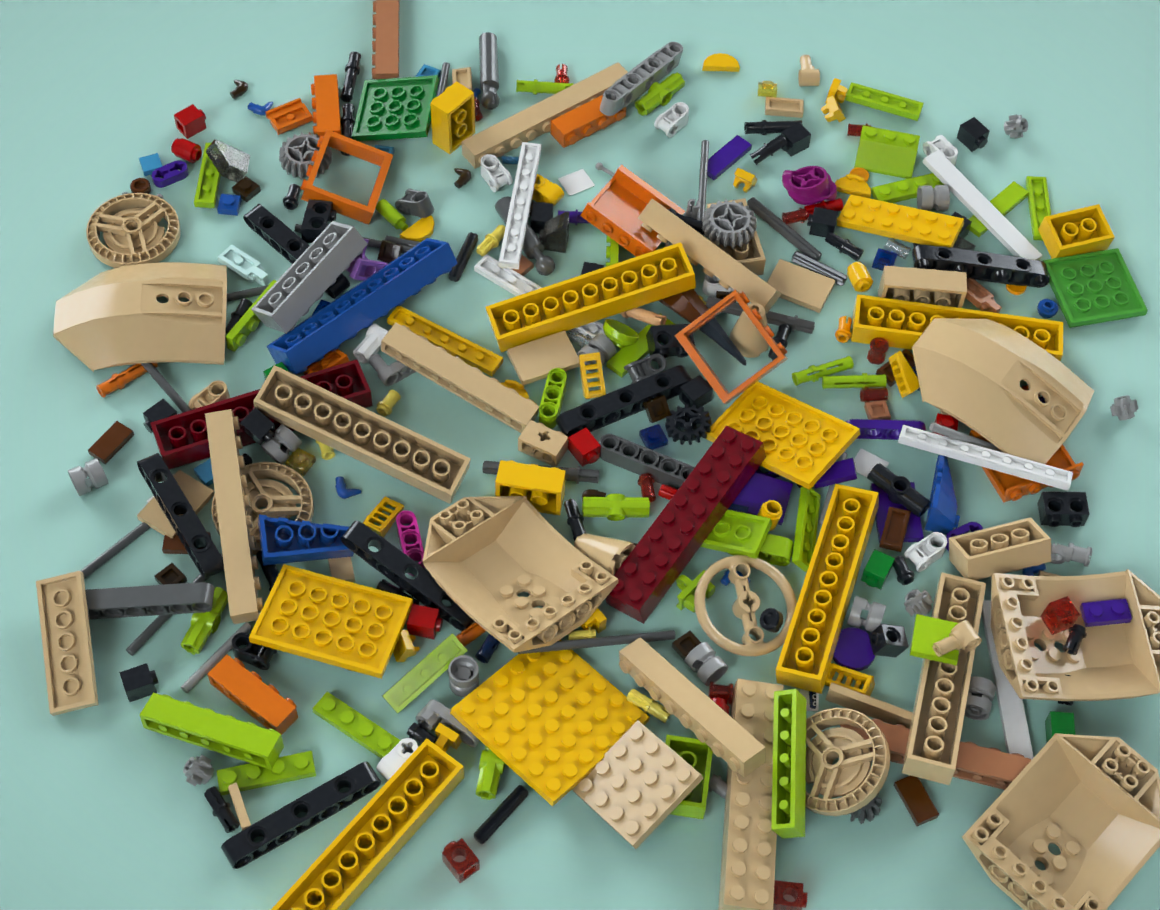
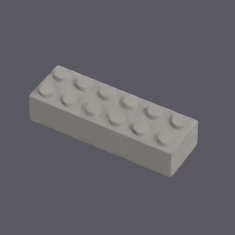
(309, 277)

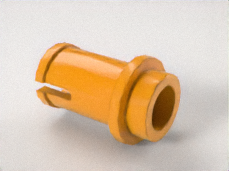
(843, 333)

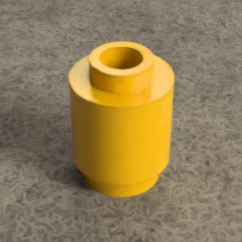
(859, 277)
(772, 510)

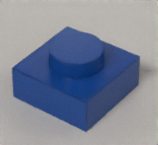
(229, 204)

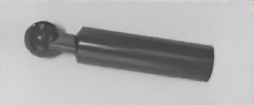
(489, 70)
(532, 245)

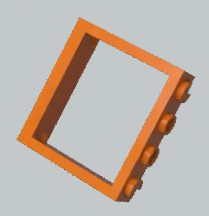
(355, 148)
(700, 362)

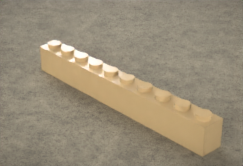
(537, 118)
(233, 517)

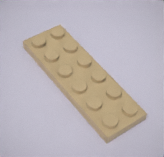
(66, 643)

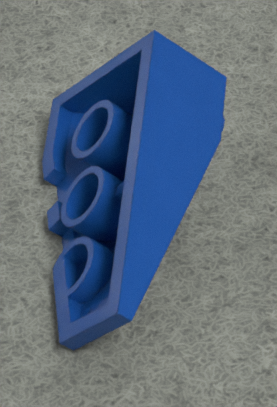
(943, 507)

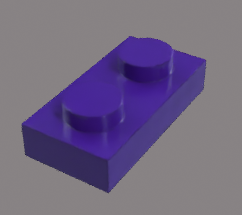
(1105, 612)

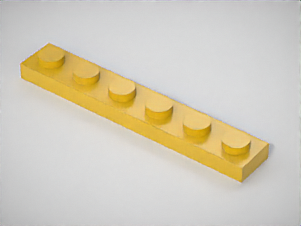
(454, 344)

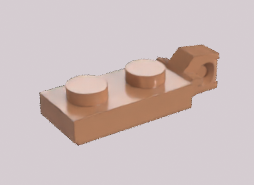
(981, 297)

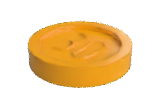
(860, 172)
(1016, 290)

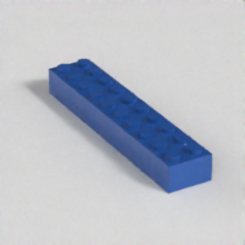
(362, 305)

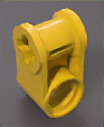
(547, 191)

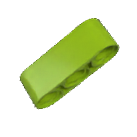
(554, 388)
(776, 550)

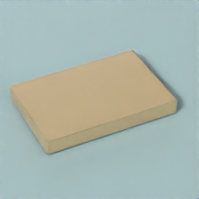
(801, 285)
(536, 358)
(196, 494)

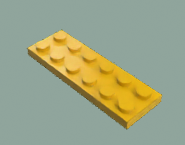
(900, 222)

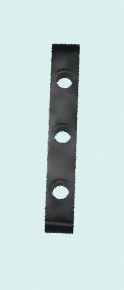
(285, 241)
(982, 265)
(612, 406)
(187, 526)
(394, 566)
(284, 824)

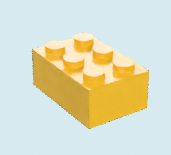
(452, 117)
(1076, 232)
(540, 484)

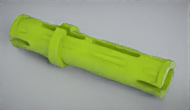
(541, 87)
(801, 376)
(854, 381)

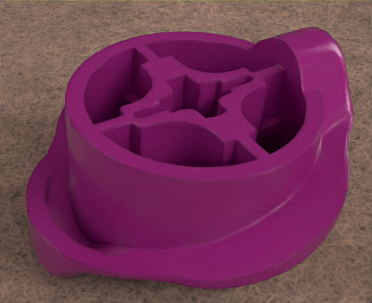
(809, 185)

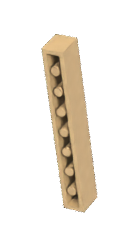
(708, 255)
(459, 377)
(692, 707)

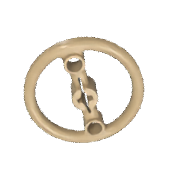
(745, 605)

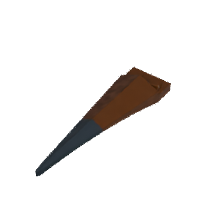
(690, 307)

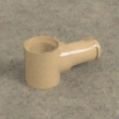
(808, 74)
(961, 637)

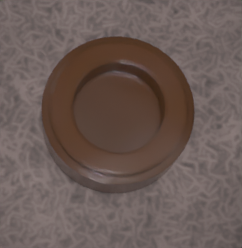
(140, 185)

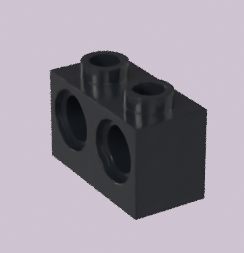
(316, 219)
(666, 334)
(1063, 505)

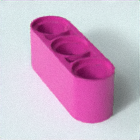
(410, 534)

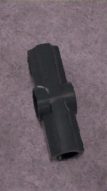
(907, 496)

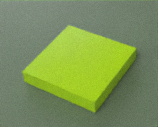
(928, 631)

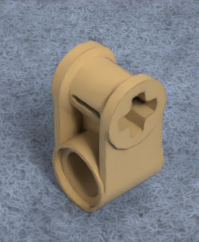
(209, 395)

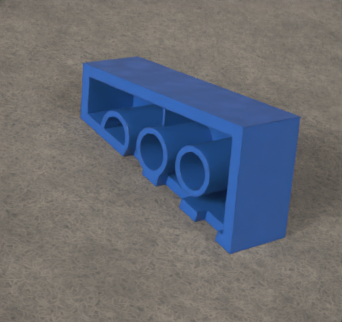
(299, 541)

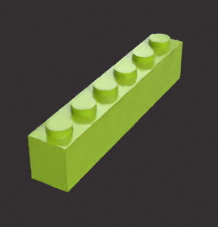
(212, 730)
(789, 764)

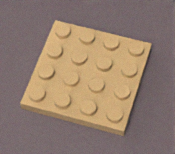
(637, 784)

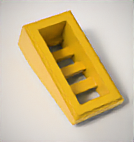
(599, 374)
(904, 375)
(377, 511)
(859, 677)

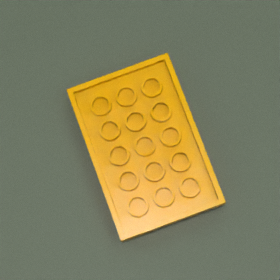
(796, 437)
(331, 621)

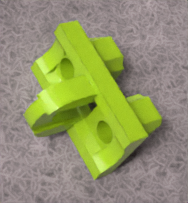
(688, 588)

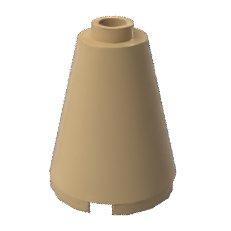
(746, 335)
(604, 551)

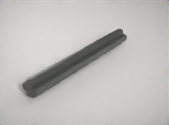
(783, 229)

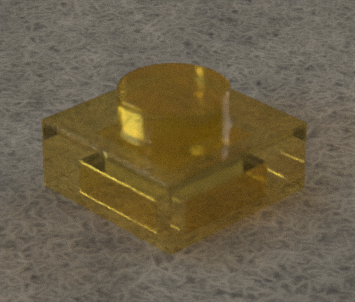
(767, 89)
(300, 461)

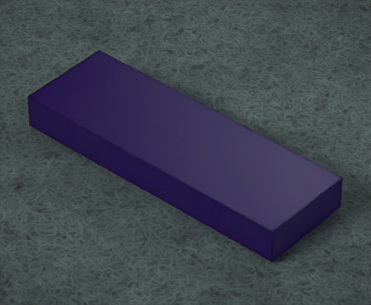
(727, 156)

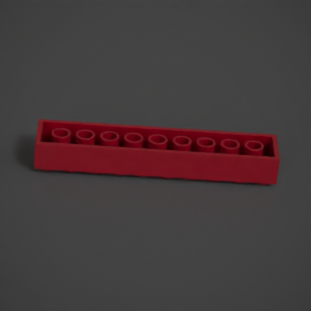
(185, 437)
(685, 523)

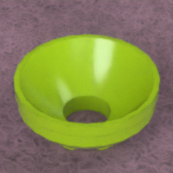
(620, 333)

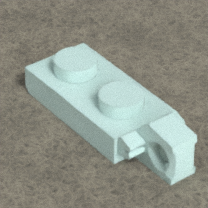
(243, 265)

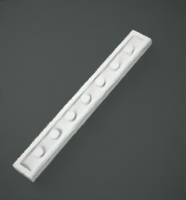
(520, 206)
(980, 206)
(519, 285)
(986, 457)
(1010, 705)

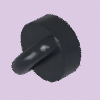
(771, 620)

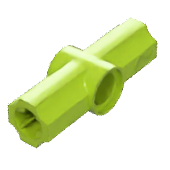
(659, 94)
(616, 507)
(205, 623)
(490, 770)

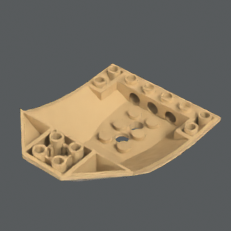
(121, 322)
(976, 374)
(502, 546)
(1110, 661)
(1091, 802)

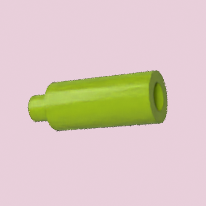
(394, 217)

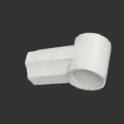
(370, 344)

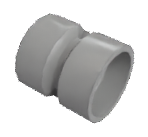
(933, 197)
(601, 344)
(284, 437)
(95, 473)
(874, 616)
(708, 665)
(463, 675)
(979, 698)

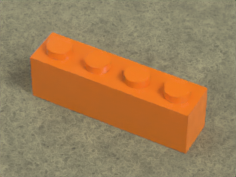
(326, 104)
(582, 122)
(252, 694)

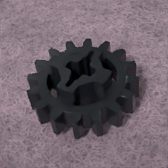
(688, 424)

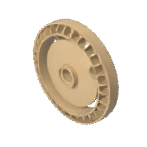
(133, 230)
(273, 495)
(852, 770)

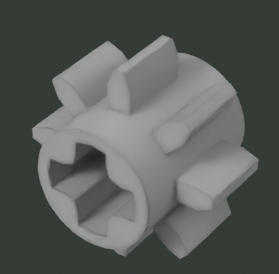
(1015, 126)
(1124, 407)
(918, 602)
(198, 770)

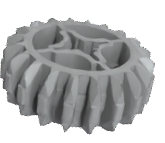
(298, 152)
(729, 223)

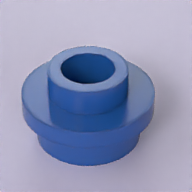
(1047, 308)

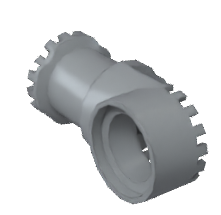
(1070, 552)

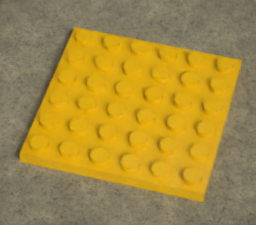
(548, 718)

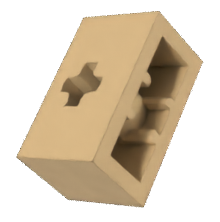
(543, 443)

